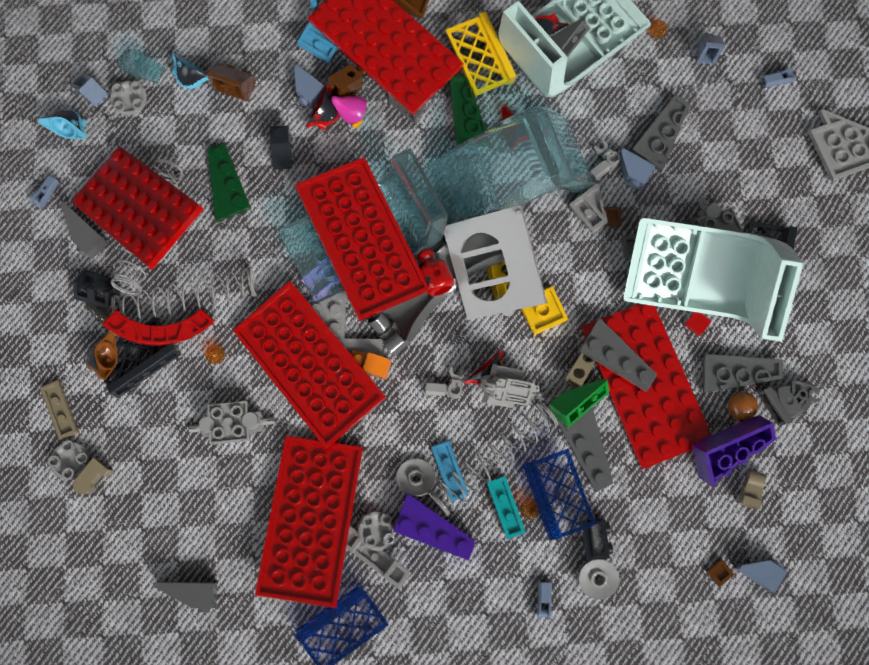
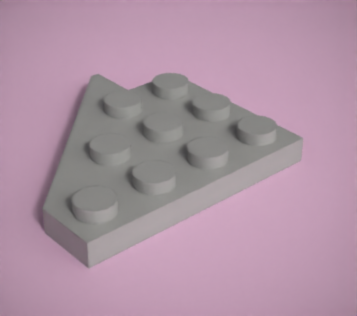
(841, 145)

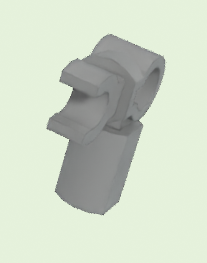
(610, 160)
(454, 388)

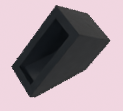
(281, 147)

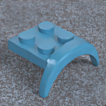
(315, 42)

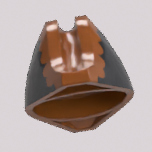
(103, 356)

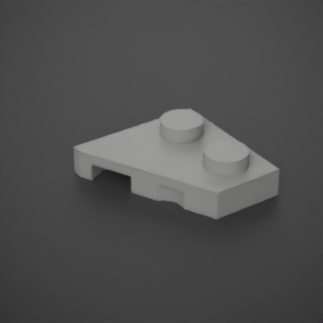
(590, 209)

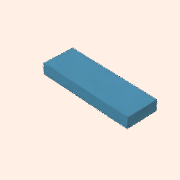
(447, 464)

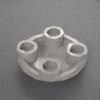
(128, 97)
(68, 460)
(376, 530)

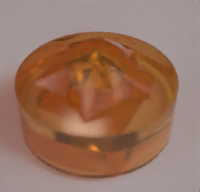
(657, 29)
(215, 354)
(529, 509)

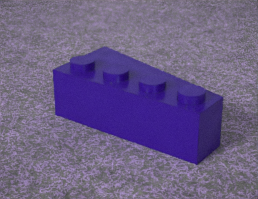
(730, 447)
(427, 527)

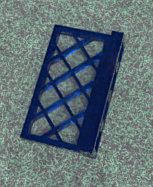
(542, 499)
(329, 614)

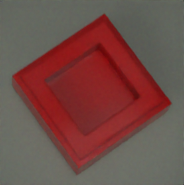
(697, 323)

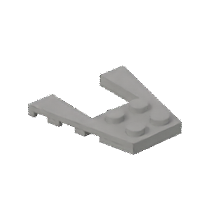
(334, 314)

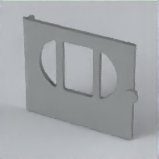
(523, 273)

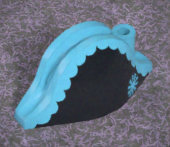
(188, 74)
(65, 124)

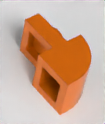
(373, 364)

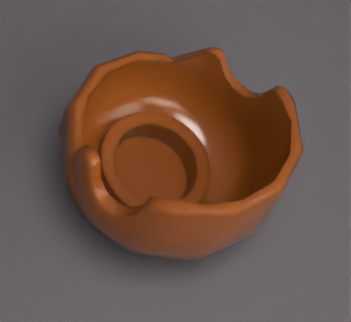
(742, 406)

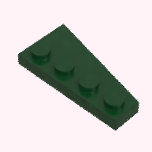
(465, 112)
(227, 188)

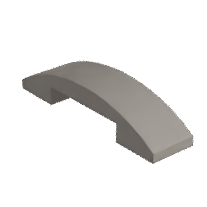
(378, 560)

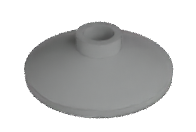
(415, 469)
(600, 588)

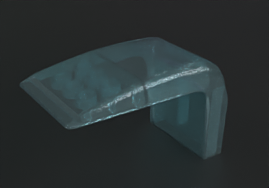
(509, 165)
(412, 205)

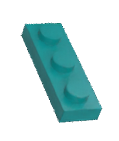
(506, 507)

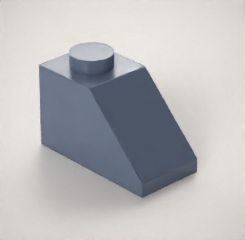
(709, 48)
(307, 87)
(89, 89)
(635, 169)
(764, 572)

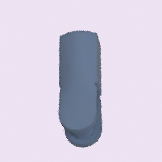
(777, 78)
(47, 189)
(544, 596)

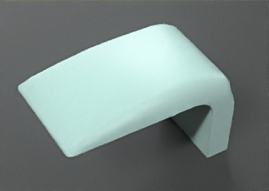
(544, 63)
(714, 274)

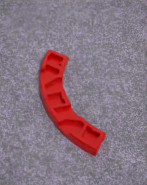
(156, 334)

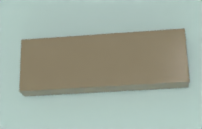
(59, 410)

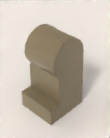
(579, 371)
(90, 476)
(752, 489)

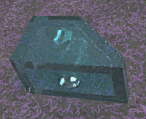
(140, 66)

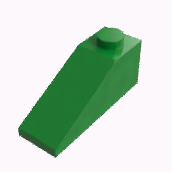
(576, 402)

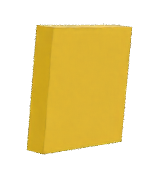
(545, 315)

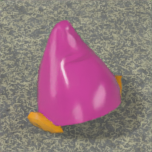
(350, 109)

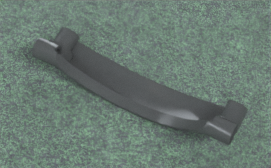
(402, 322)

